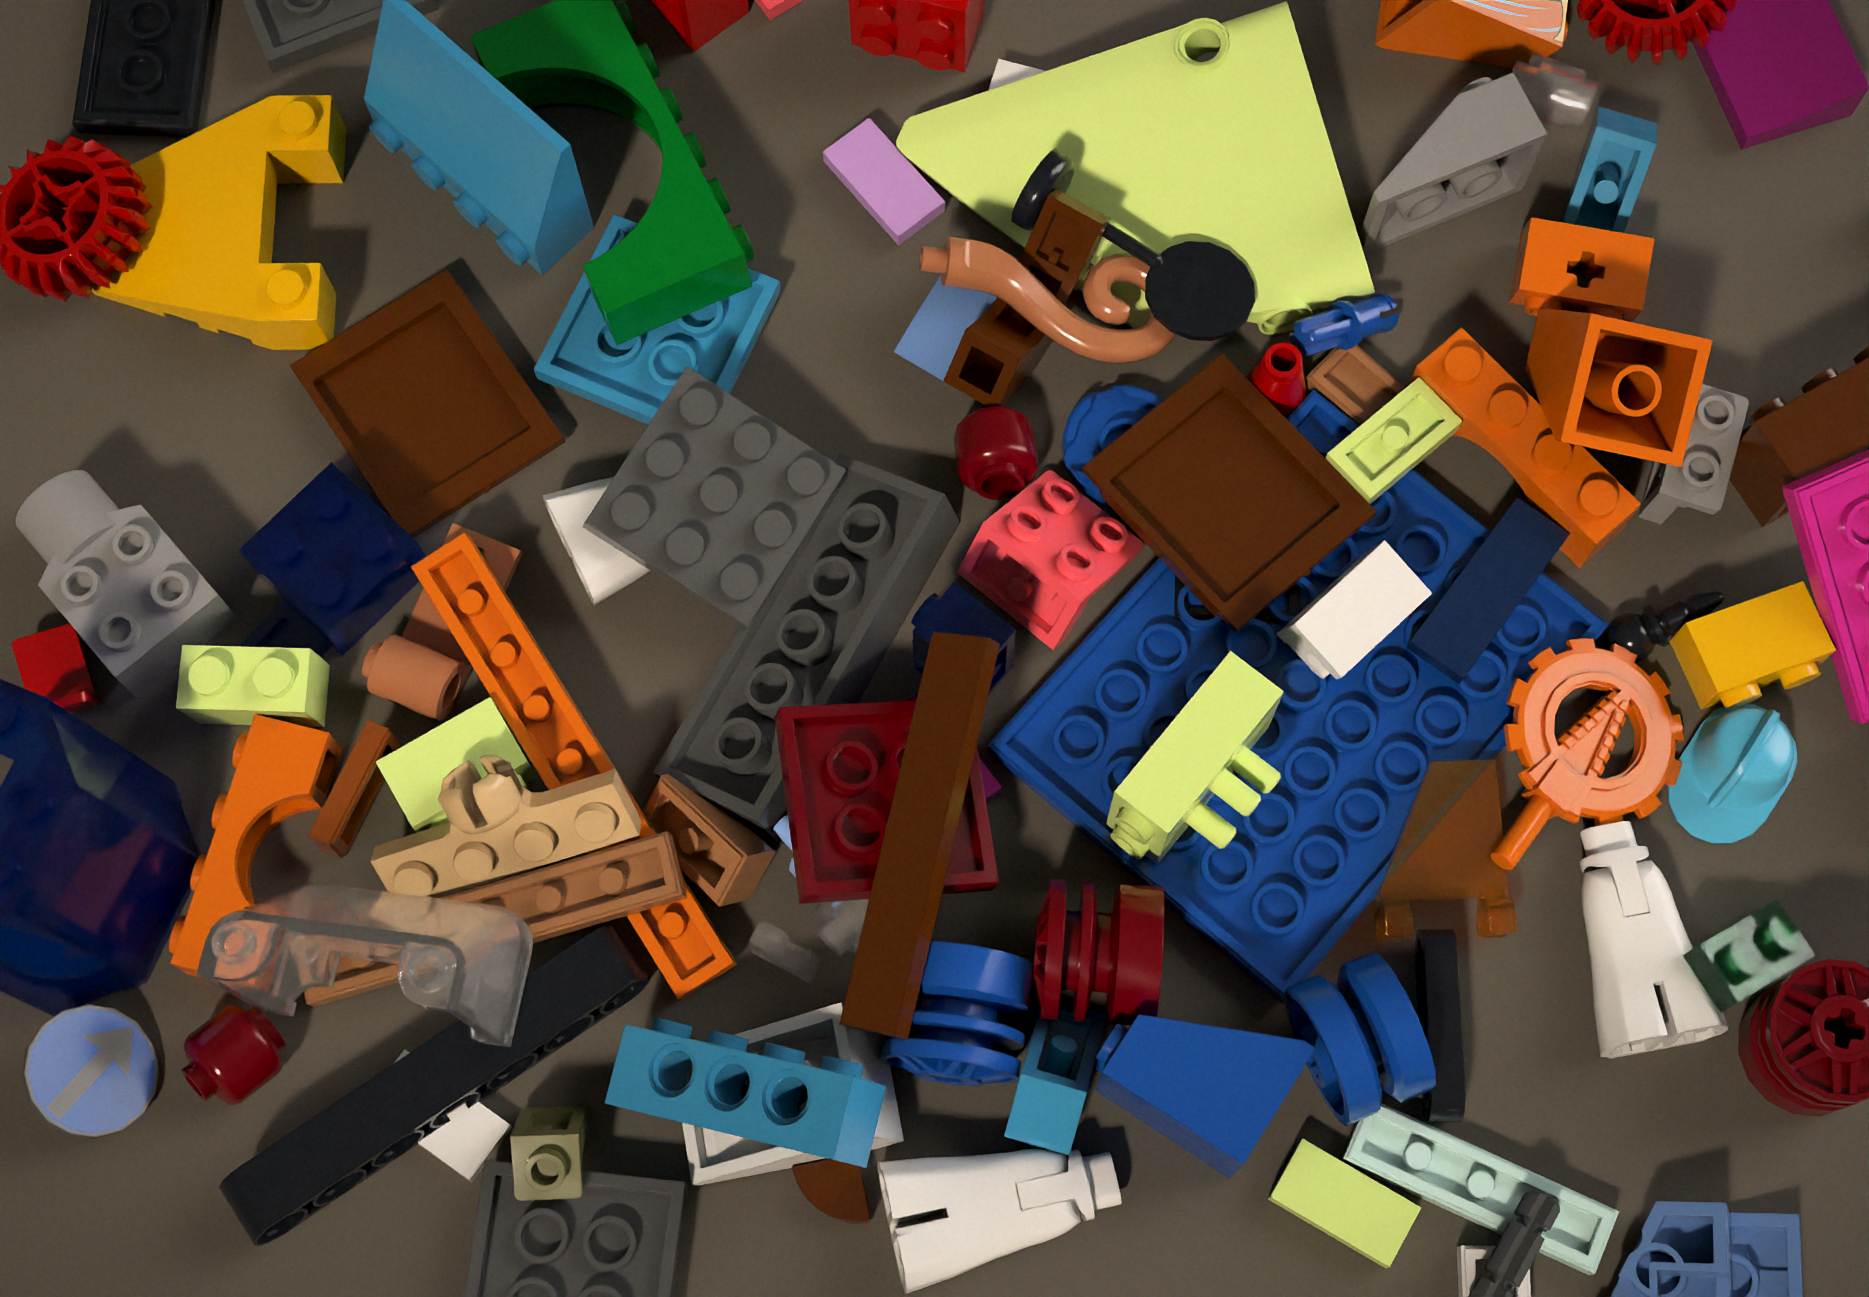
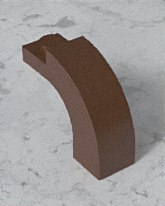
(1002, 345)

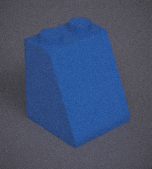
(1200, 1083)

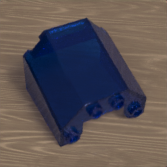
(87, 858)

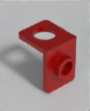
(56, 667)

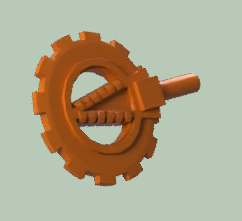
(1565, 769)

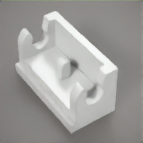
(1355, 612)

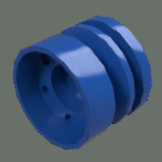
(956, 1019)

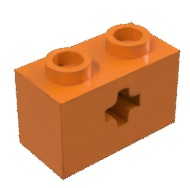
(1610, 260)

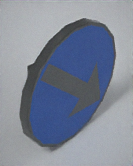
(90, 1071)

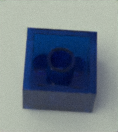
(335, 558)

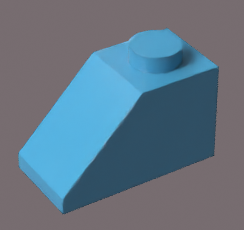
(1610, 171)
(1055, 1080)

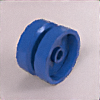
(1362, 1038)

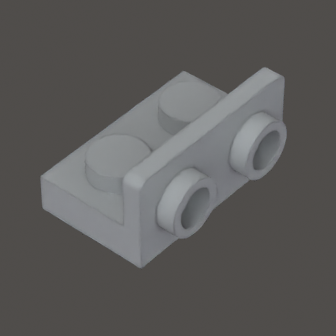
(1706, 462)

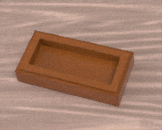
(353, 791)

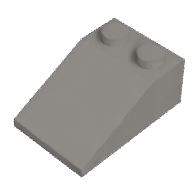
(1464, 161)

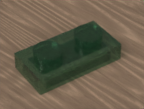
(1748, 955)

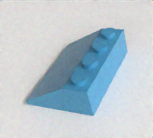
(474, 140)

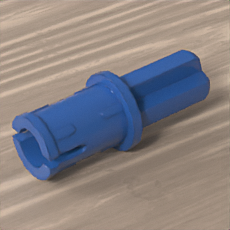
(1344, 324)

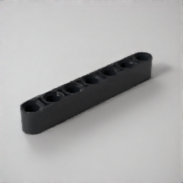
(420, 1090)

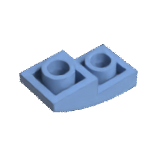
(940, 326)

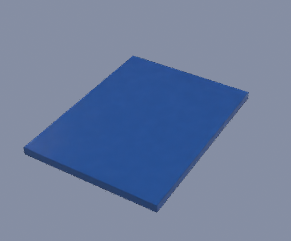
(1343, 746)

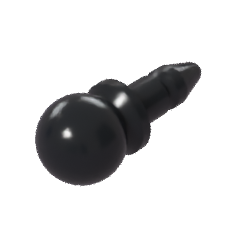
(1642, 632)

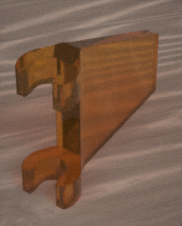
(1448, 852)

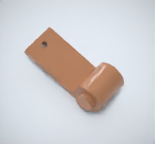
(426, 664)

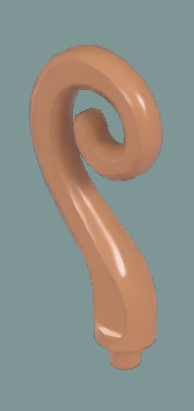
(991, 270)

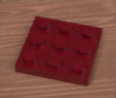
(839, 792)

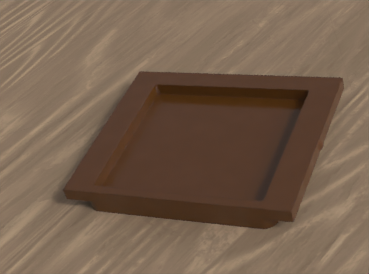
(427, 404)
(1228, 493)

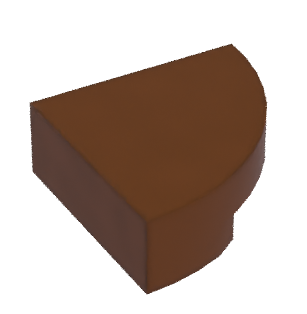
(834, 1189)

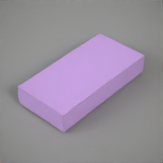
(883, 181)

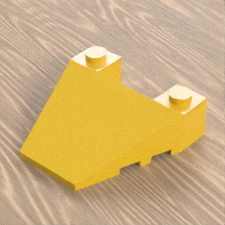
(217, 223)

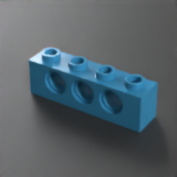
(834, 1124)

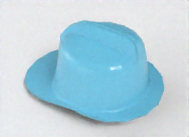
(1733, 774)

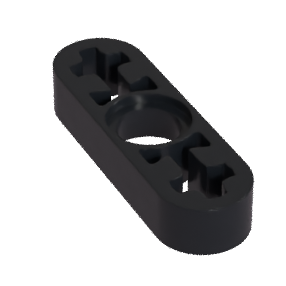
(1441, 1021)

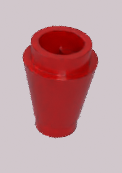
(1280, 377)

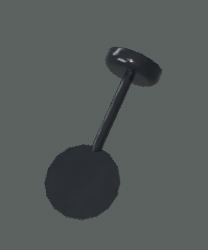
(1189, 286)

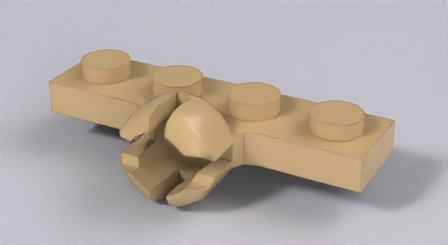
(504, 829)

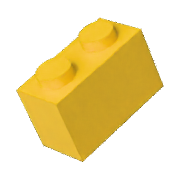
(1752, 647)

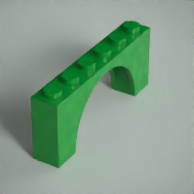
(683, 245)

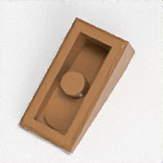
(709, 844)

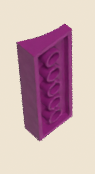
(1781, 68)

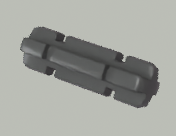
(1517, 1246)

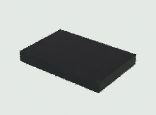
(143, 67)

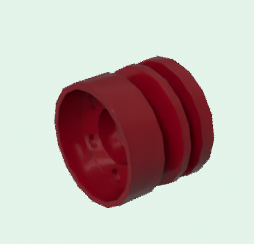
(1100, 951)
(1792, 1054)

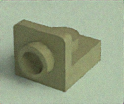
(548, 1152)

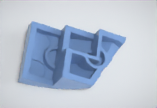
(1713, 1253)

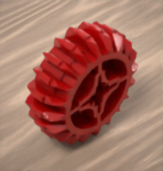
(1655, 35)
(70, 218)

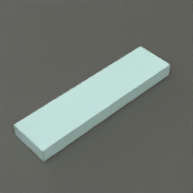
(1475, 1184)

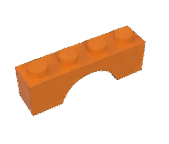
(1510, 424)
(277, 775)

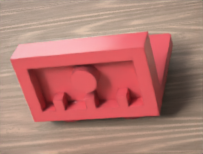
(1047, 556)

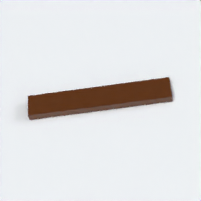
(920, 834)

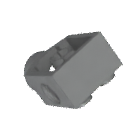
(119, 579)

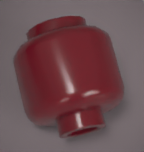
(996, 451)
(233, 1055)

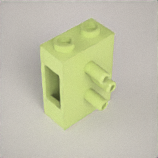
(1195, 762)

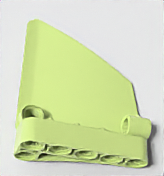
(1171, 157)

